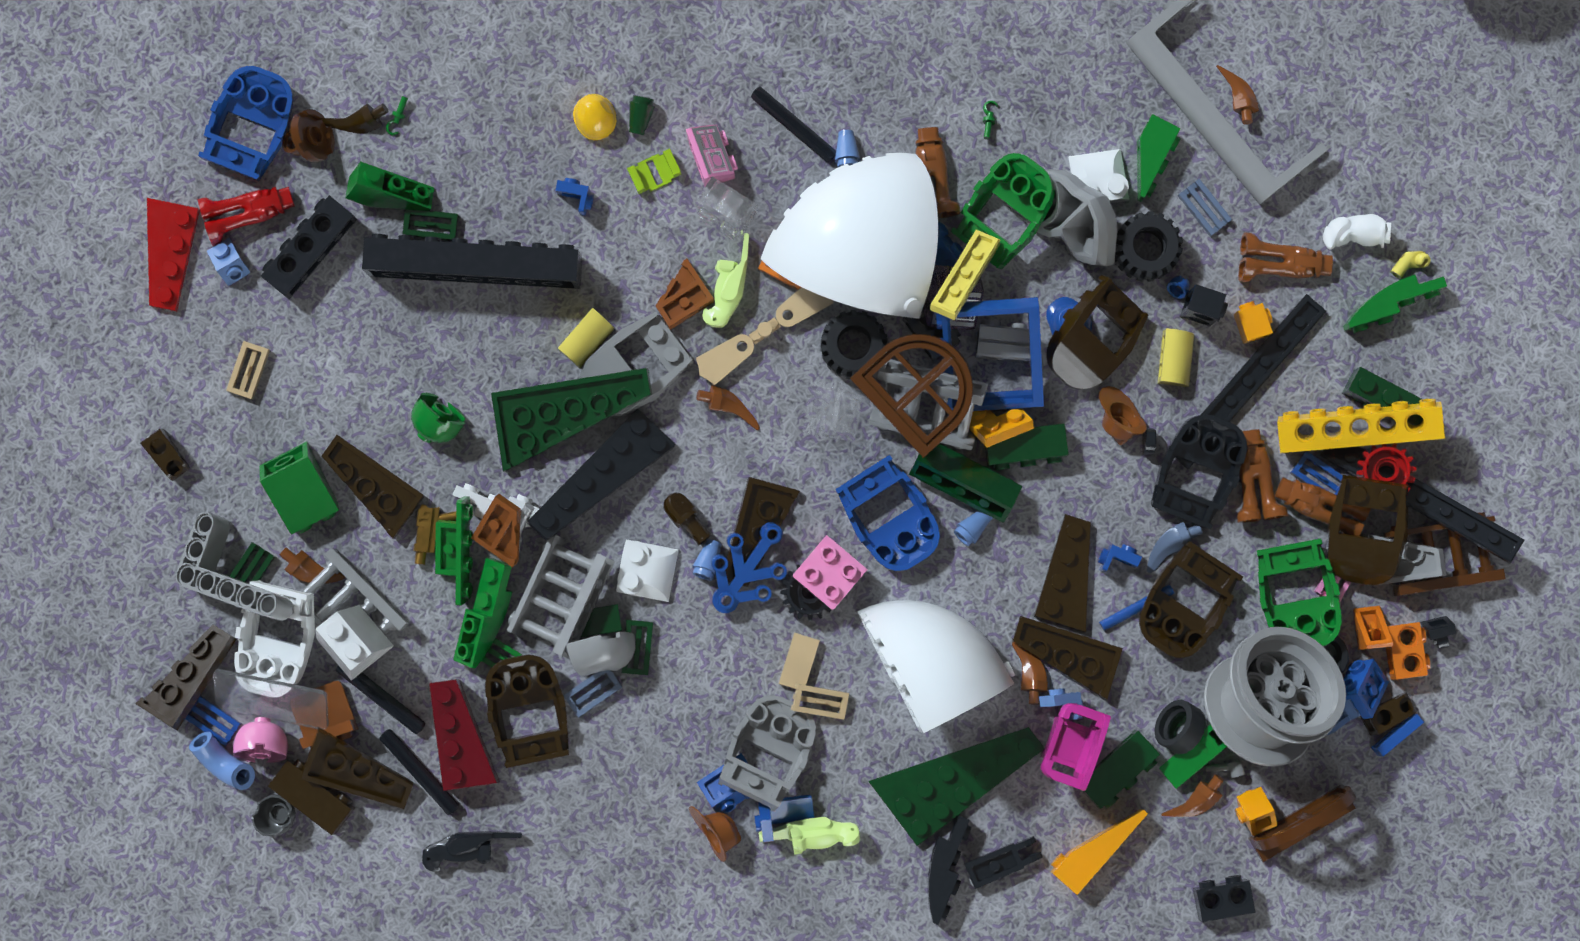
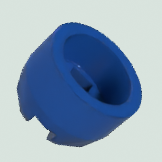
(1176, 292)

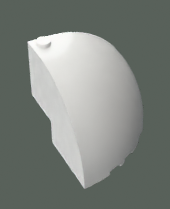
(863, 236)
(935, 659)

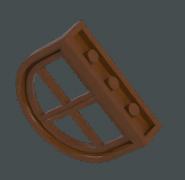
(895, 411)
(1304, 822)

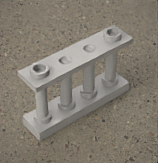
(946, 386)
(354, 583)
(586, 593)

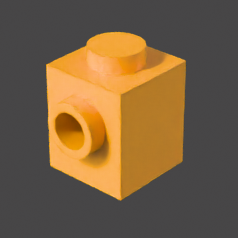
(1253, 322)
(1255, 811)

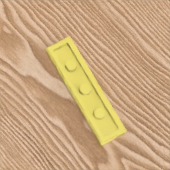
(965, 275)

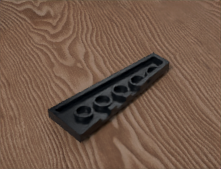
(618, 460)

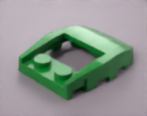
(1020, 185)
(1315, 616)

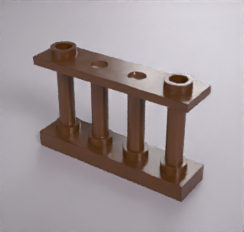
(1460, 575)

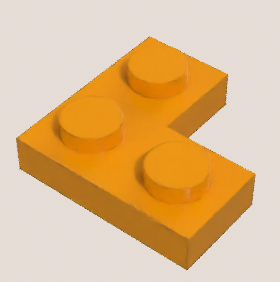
(995, 429)

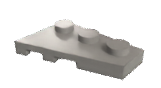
(1417, 562)

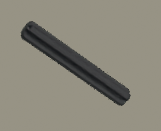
(793, 124)
(385, 701)
(419, 771)

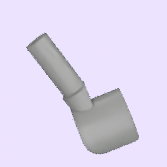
(1235, 768)

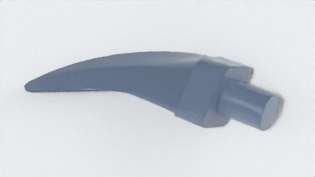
(1171, 542)

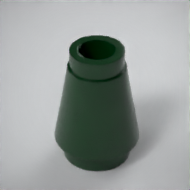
(640, 114)

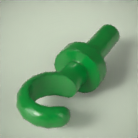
(397, 115)
(988, 120)

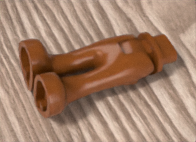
(933, 156)
(1297, 263)
(1257, 466)
(1310, 502)

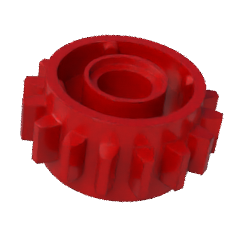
(1387, 457)

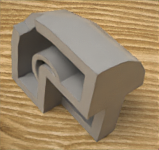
(601, 653)

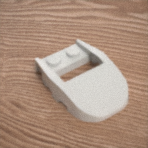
(272, 657)

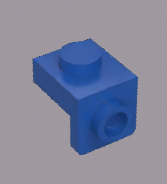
(573, 189)
(1124, 554)

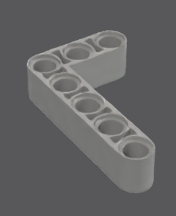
(198, 572)

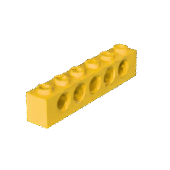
(1375, 434)

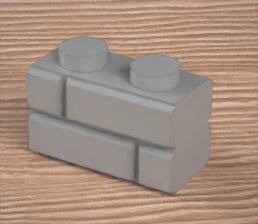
(1003, 342)

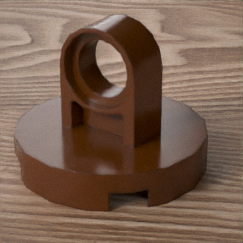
(309, 136)

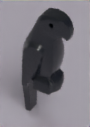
(463, 848)

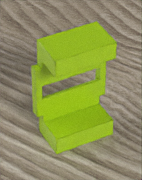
(665, 165)

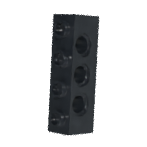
(323, 242)

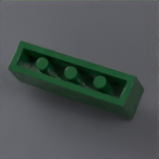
(967, 481)

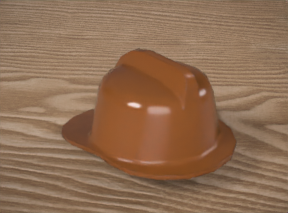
(1120, 416)
(719, 830)

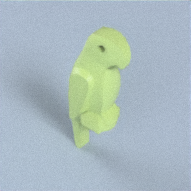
(728, 289)
(816, 833)

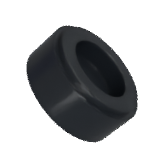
(1149, 441)

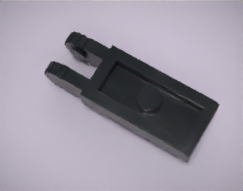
(1000, 863)

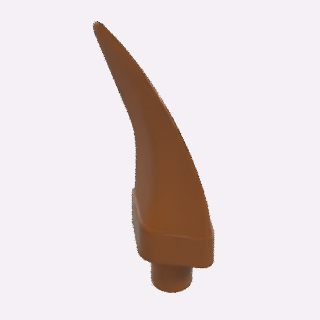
(1243, 96)
(724, 400)
(304, 567)
(1033, 674)
(1200, 801)

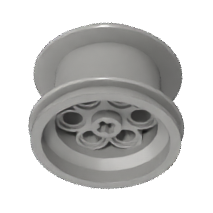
(1274, 696)

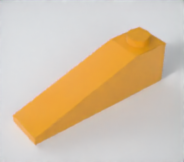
(1086, 859)

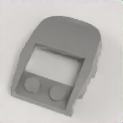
(661, 342)
(778, 732)

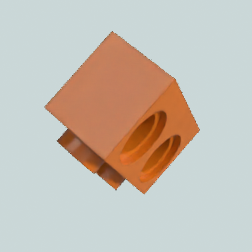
(1399, 652)

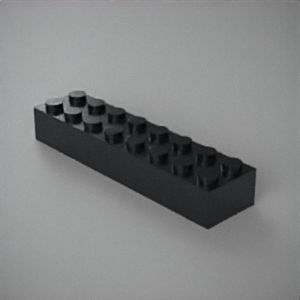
(472, 262)

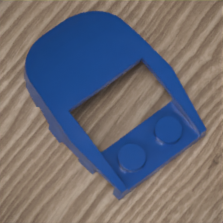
(258, 98)
(903, 539)

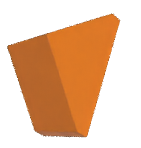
(1371, 628)

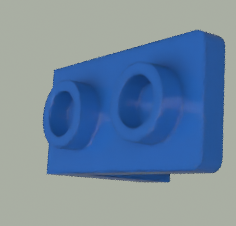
(789, 810)

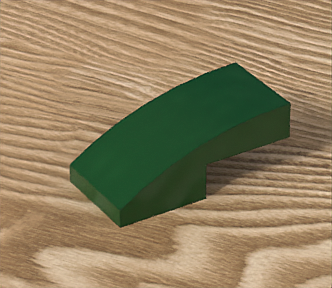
(602, 621)

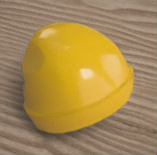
(594, 117)

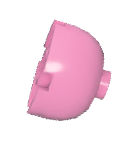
(260, 741)

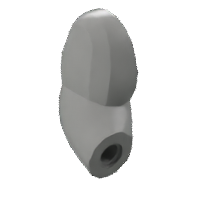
(1081, 219)

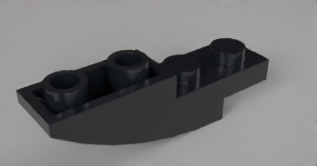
(942, 880)

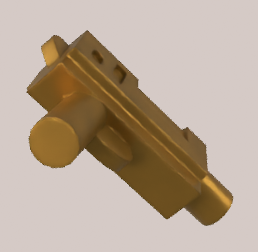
(426, 531)

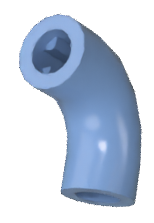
(221, 762)

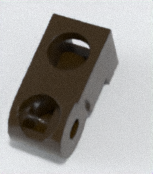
(165, 454)
(1390, 714)

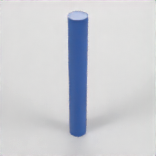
(1129, 611)

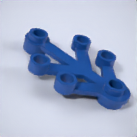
(745, 571)

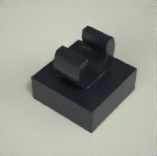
(1438, 630)

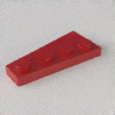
(170, 241)

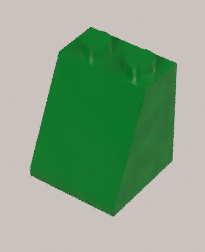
(298, 489)

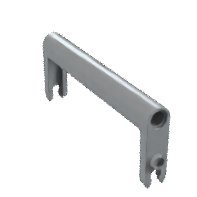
(1205, 115)

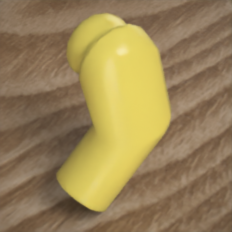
(1408, 260)

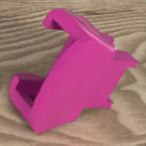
(1075, 745)

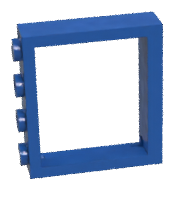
(1006, 399)

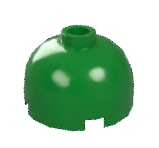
(435, 420)

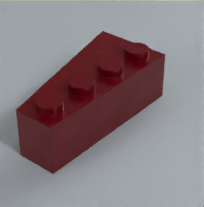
(459, 741)

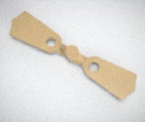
(725, 357)

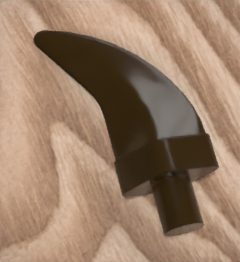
(360, 122)

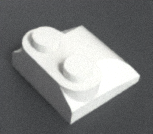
(1102, 172)
(647, 570)

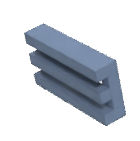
(1211, 199)
(573, 704)

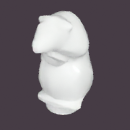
(1363, 229)

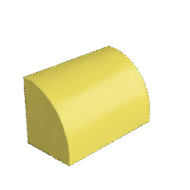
(586, 338)
(1175, 357)

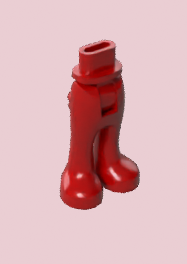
(258, 207)

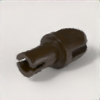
(685, 516)

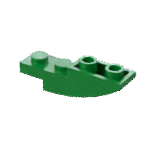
(1385, 303)
(485, 619)

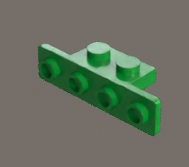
(453, 549)

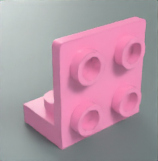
(829, 572)

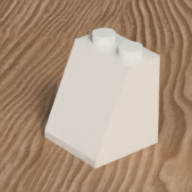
(352, 640)

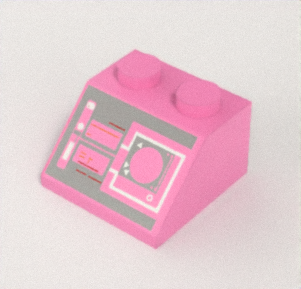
(710, 153)

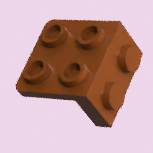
(339, 713)

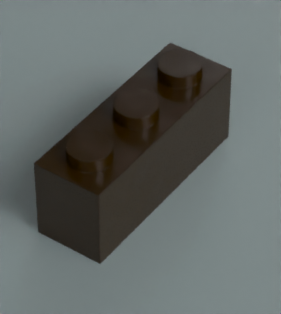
(313, 800)

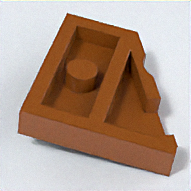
(684, 296)
(500, 530)

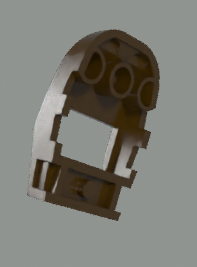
(1077, 353)
(1364, 558)
(1172, 625)
(520, 683)

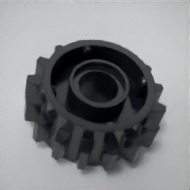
(798, 602)

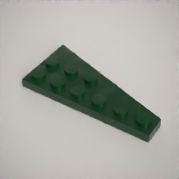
(548, 414)
(940, 789)

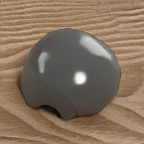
(269, 824)

